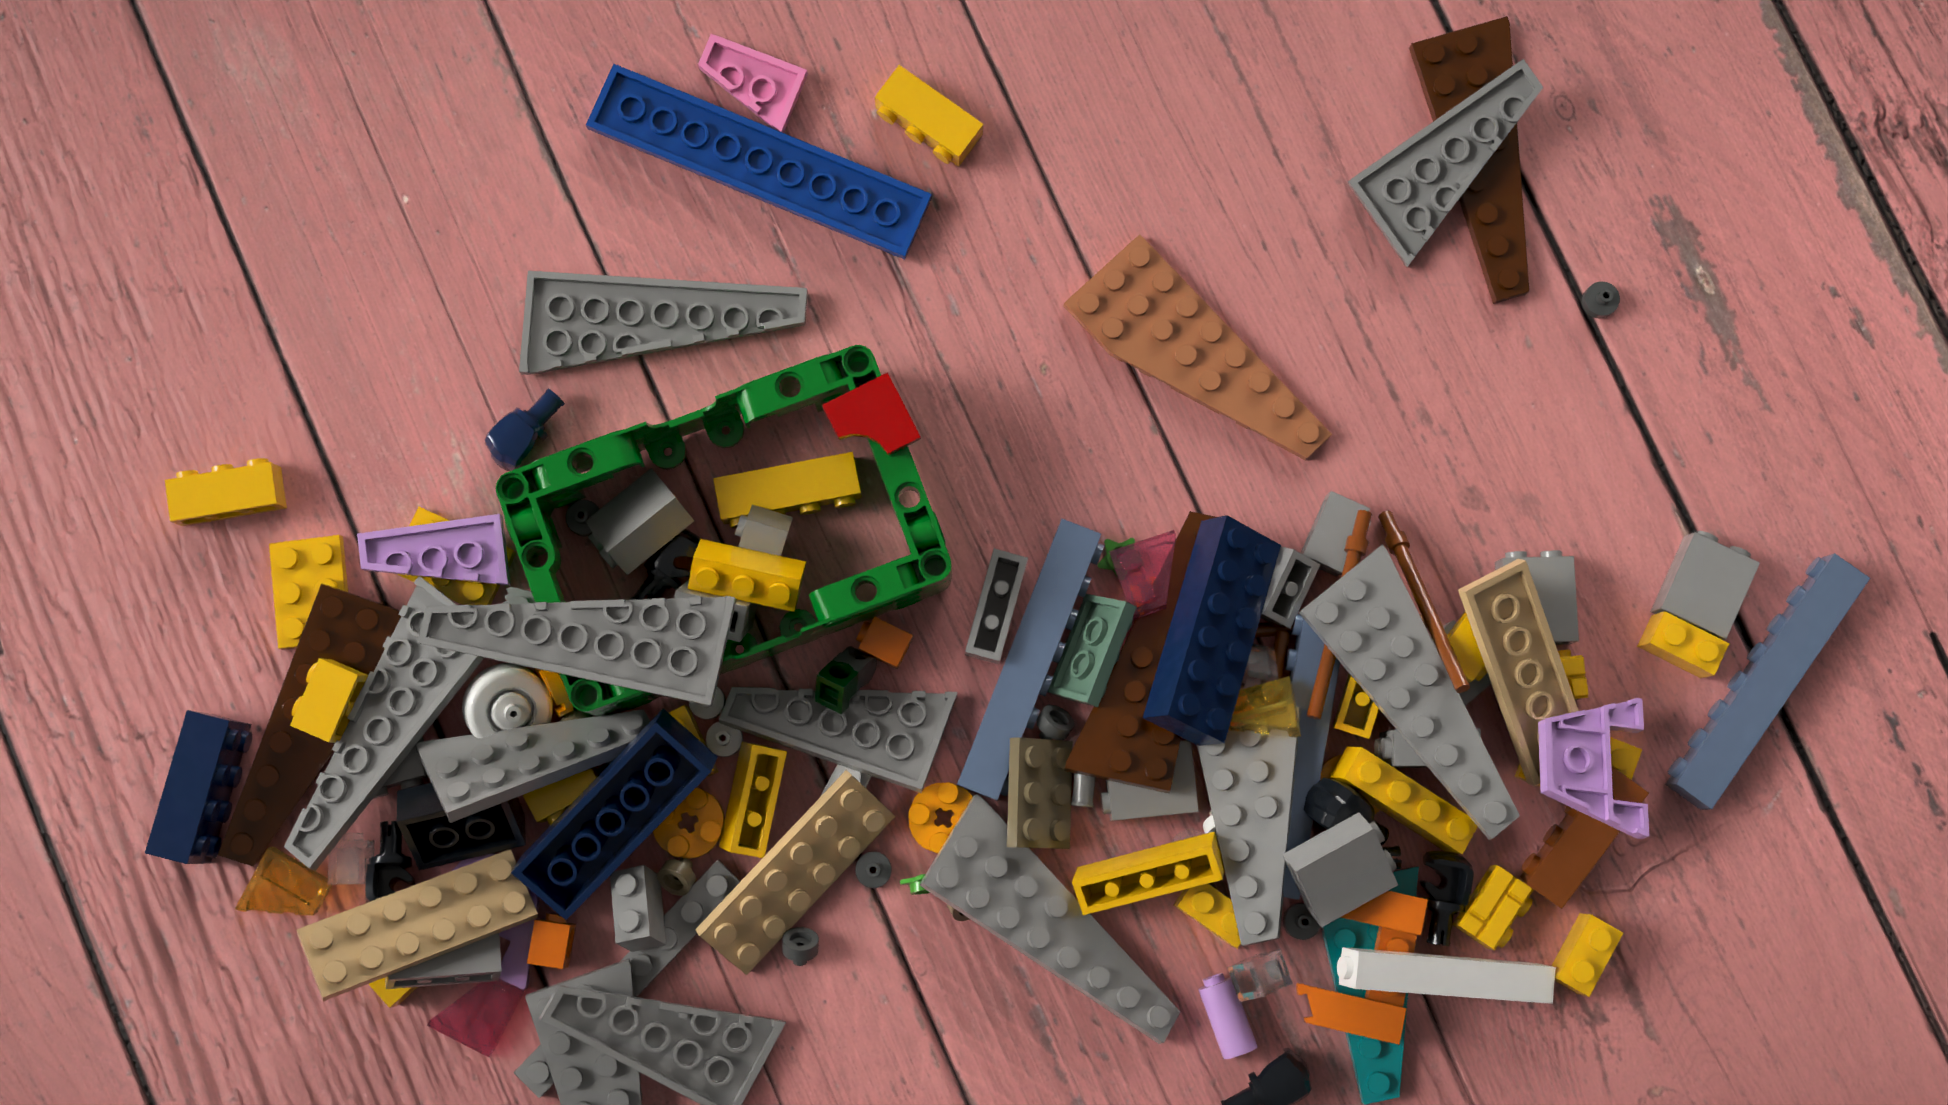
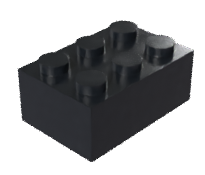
(438, 842)

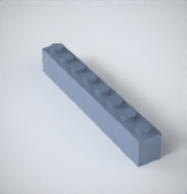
(1030, 657)
(1303, 666)
(1766, 681)

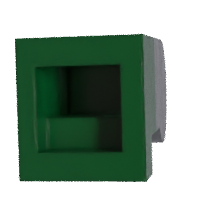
(843, 678)

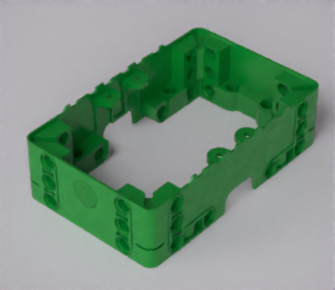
(556, 480)

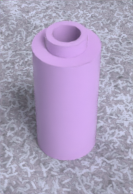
(1227, 1016)

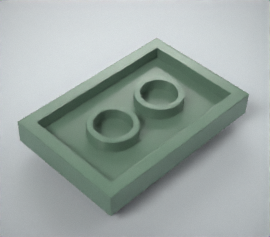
(1092, 649)

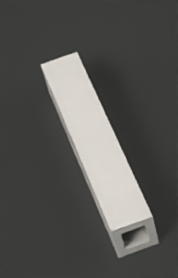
(1446, 975)

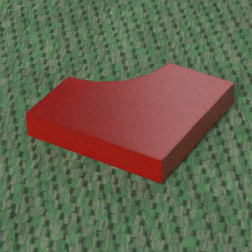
(873, 413)

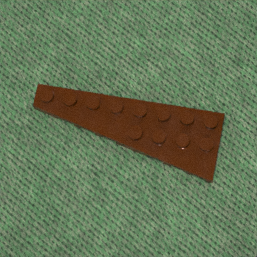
(1449, 72)
(1116, 738)
(289, 759)

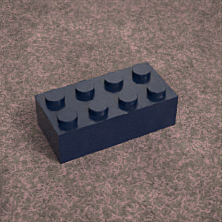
(199, 788)

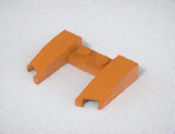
(1380, 1012)

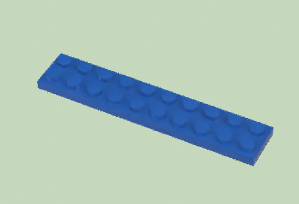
(759, 161)

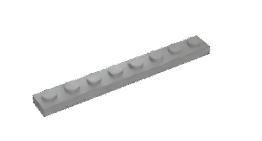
(648, 963)

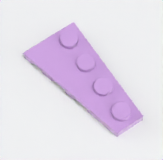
(445, 550)

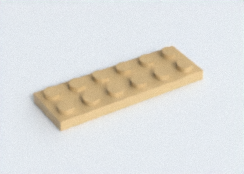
(1518, 656)
(795, 873)
(415, 924)

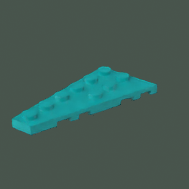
(1374, 1061)

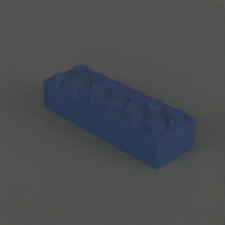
(1212, 631)
(614, 814)

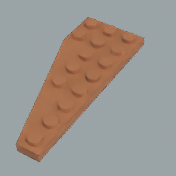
(1168, 332)

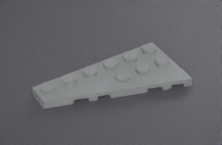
(1428, 173)
(876, 735)
(490, 770)
(1251, 808)
(685, 1047)

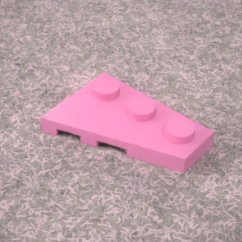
(755, 79)

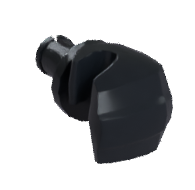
(662, 568)
(1334, 802)
(388, 866)
(1449, 896)
(1279, 1083)

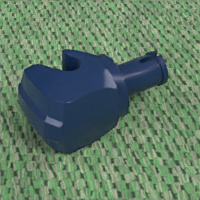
(517, 431)

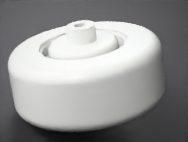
(505, 699)

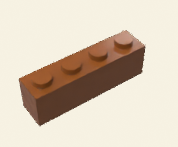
(1575, 847)

